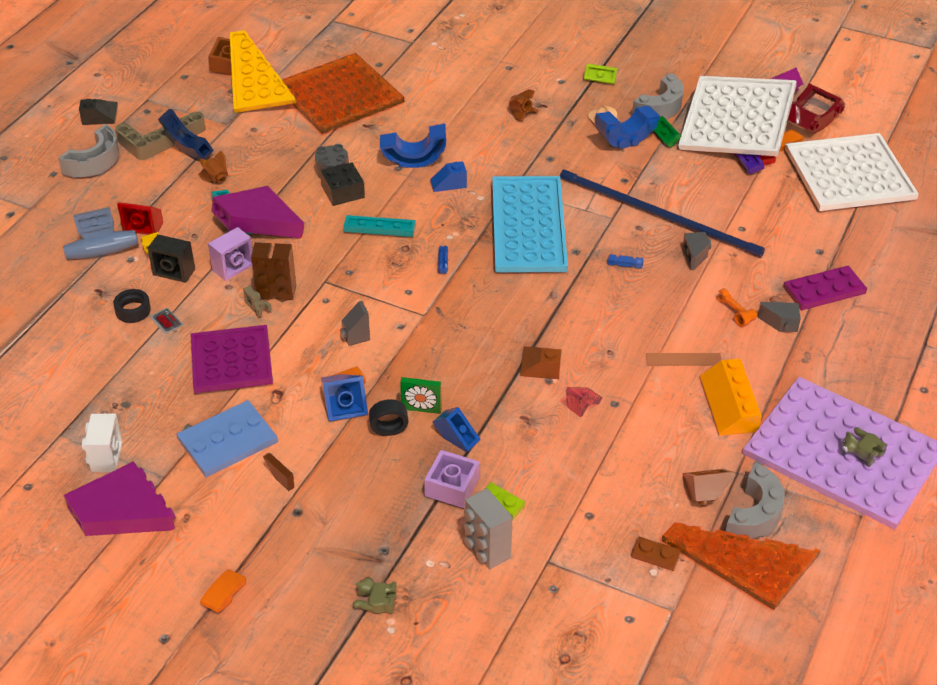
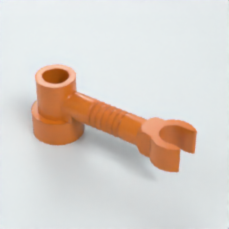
(742, 316)

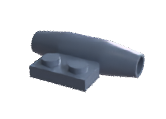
(98, 236)

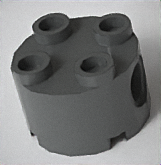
(330, 157)

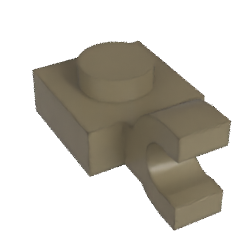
(253, 300)

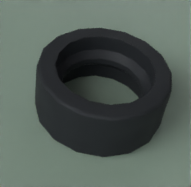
(131, 296)
(387, 407)

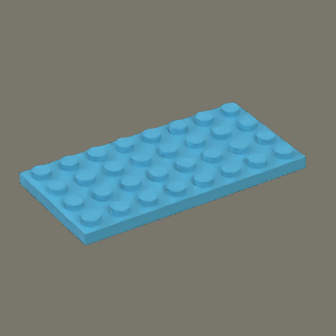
(529, 224)

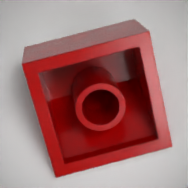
(140, 218)

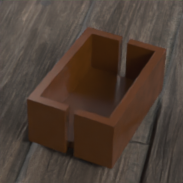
(274, 275)

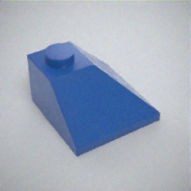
(344, 396)

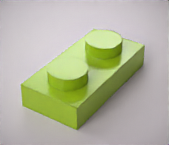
(600, 74)
(509, 501)

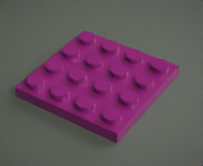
(231, 359)

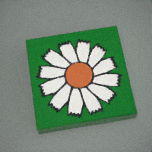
(421, 395)

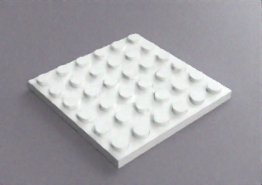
(738, 115)
(850, 172)

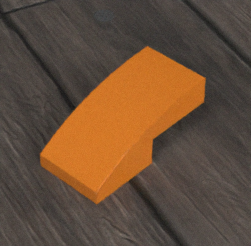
(221, 591)

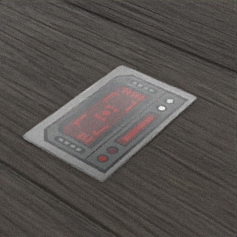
(166, 320)

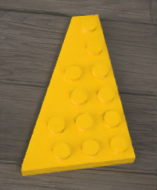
(253, 79)

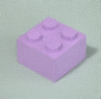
(231, 253)
(452, 478)

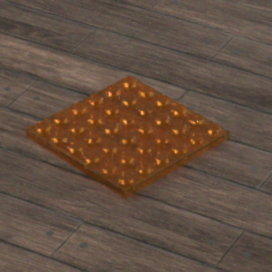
(341, 93)

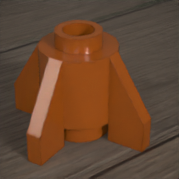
(522, 104)
(214, 170)

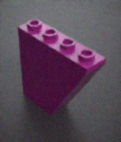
(257, 212)
(120, 504)

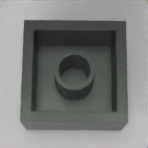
(342, 184)
(171, 258)

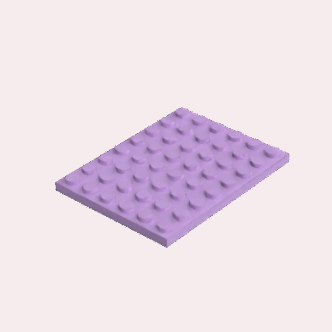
(805, 444)

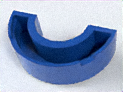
(629, 132)
(416, 153)

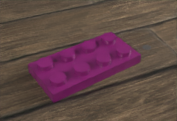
(825, 287)

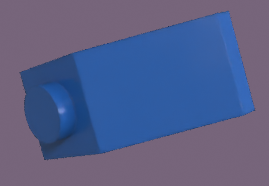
(450, 177)
(456, 429)

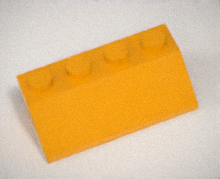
(731, 398)

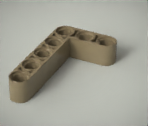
(156, 141)

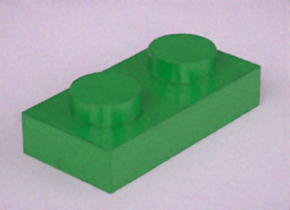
(667, 132)

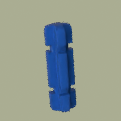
(443, 259)
(625, 261)

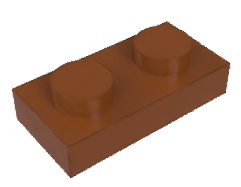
(656, 553)

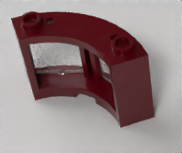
(815, 109)

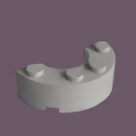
(668, 101)
(93, 160)
(765, 516)

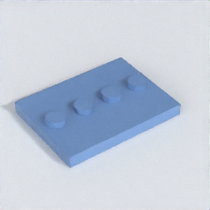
(227, 438)

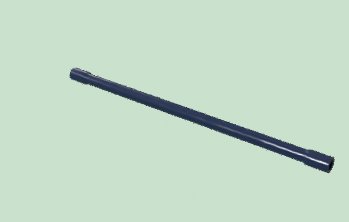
(747, 246)

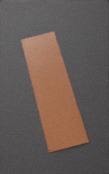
(667, 359)

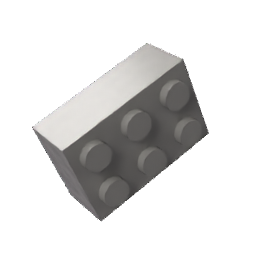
(488, 528)

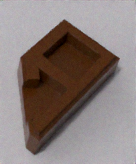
(280, 472)

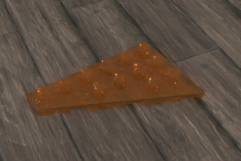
(757, 567)

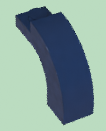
(186, 141)

